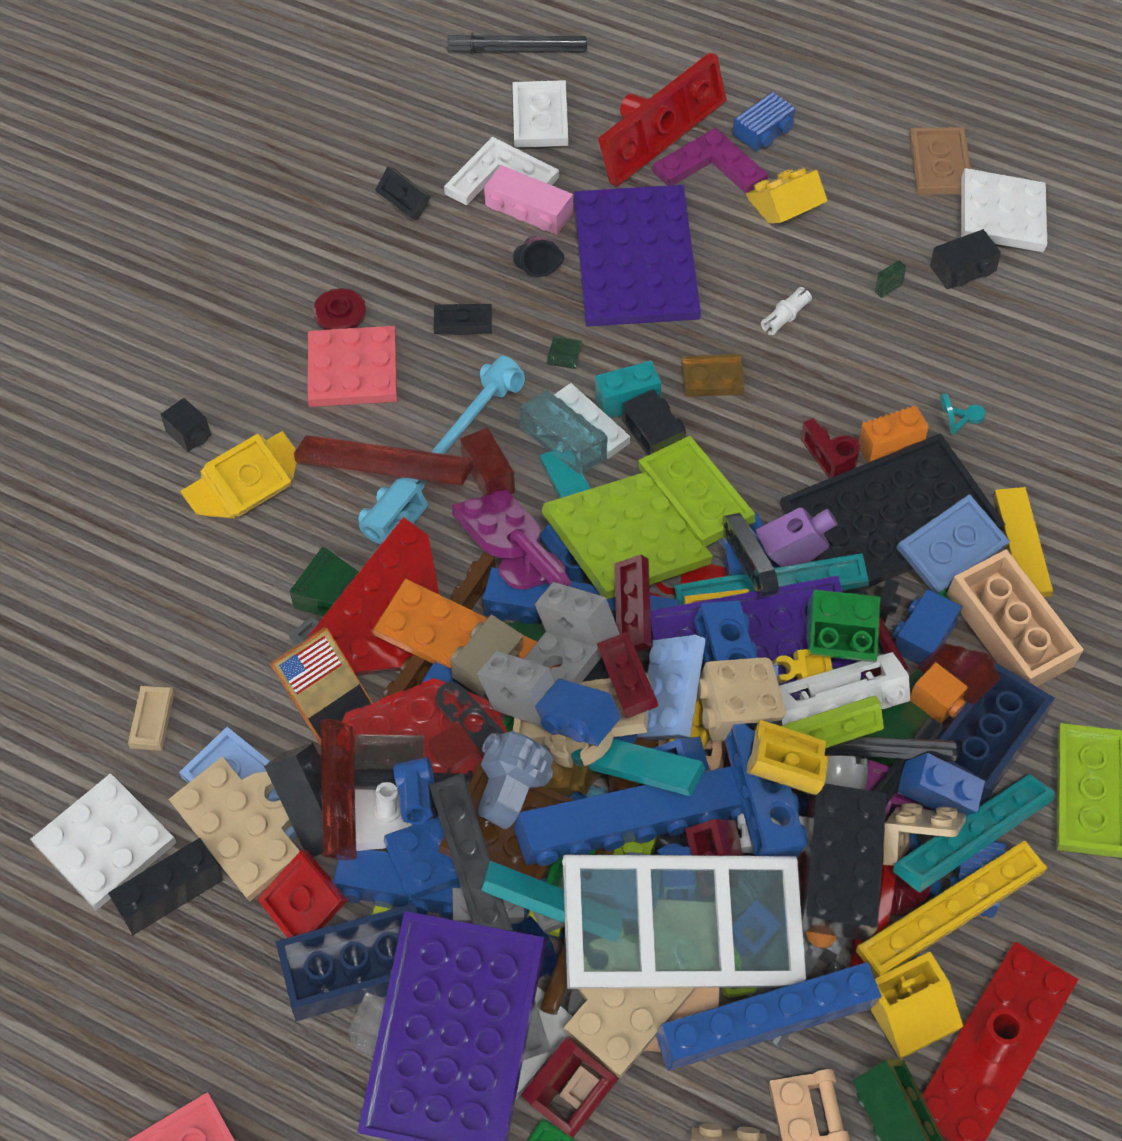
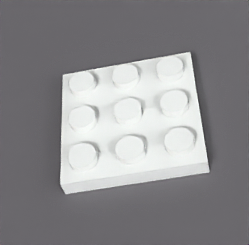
(1006, 208)
(103, 840)

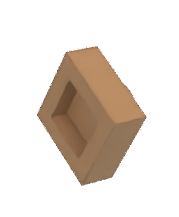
(579, 1085)

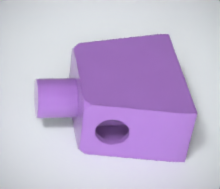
(796, 536)

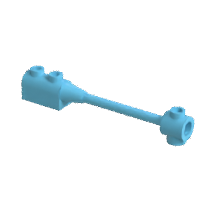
(405, 495)

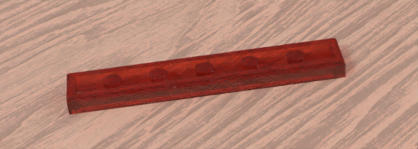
(384, 460)

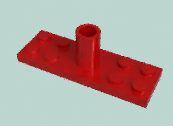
(659, 121)
(997, 1045)

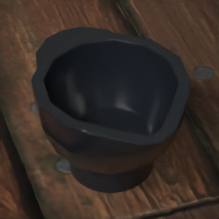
(538, 256)

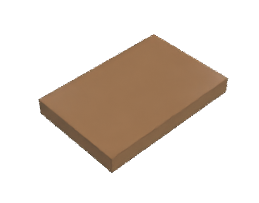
(939, 159)

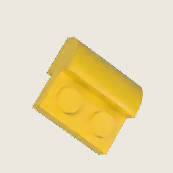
(788, 758)

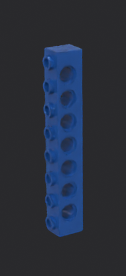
(727, 620)

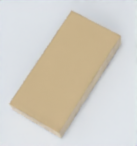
(151, 718)

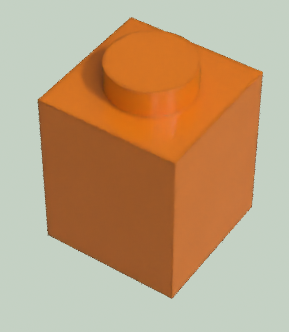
(939, 693)

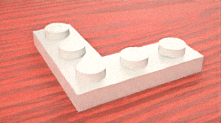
(484, 164)

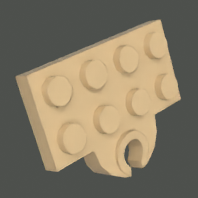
(562, 746)
(238, 824)
(623, 1022)

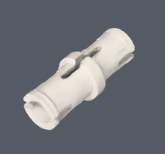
(786, 311)

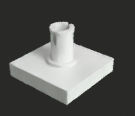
(377, 815)

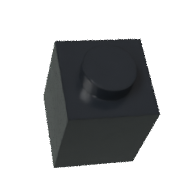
(186, 424)

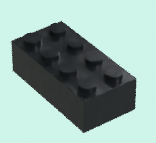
(843, 862)

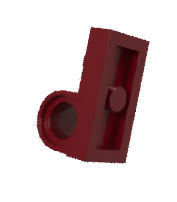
(832, 455)

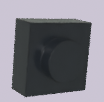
(888, 599)

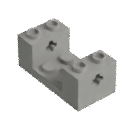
(573, 627)

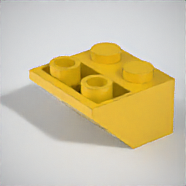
(788, 194)
(916, 1005)

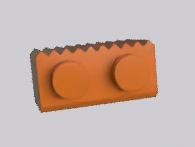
(892, 433)

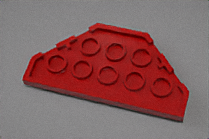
(356, 612)
(417, 714)

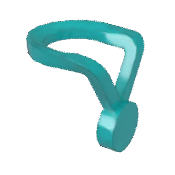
(973, 414)

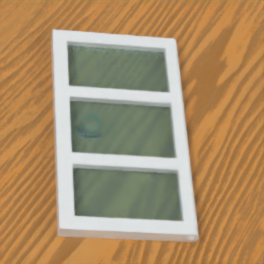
(682, 921)

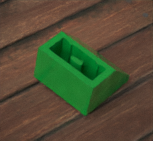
(843, 625)

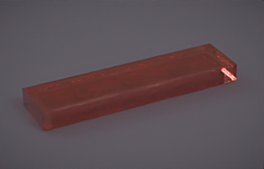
(338, 790)

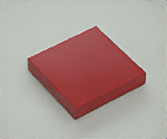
(302, 897)

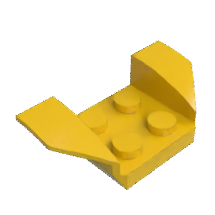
(243, 477)

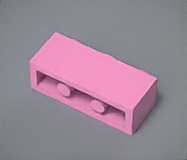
(528, 199)

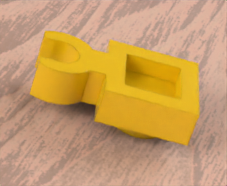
(802, 665)

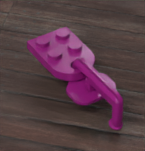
(511, 533)

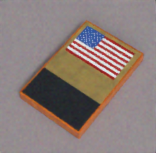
(320, 681)

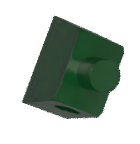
(322, 583)

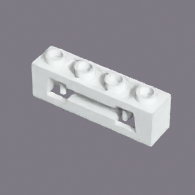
(845, 686)

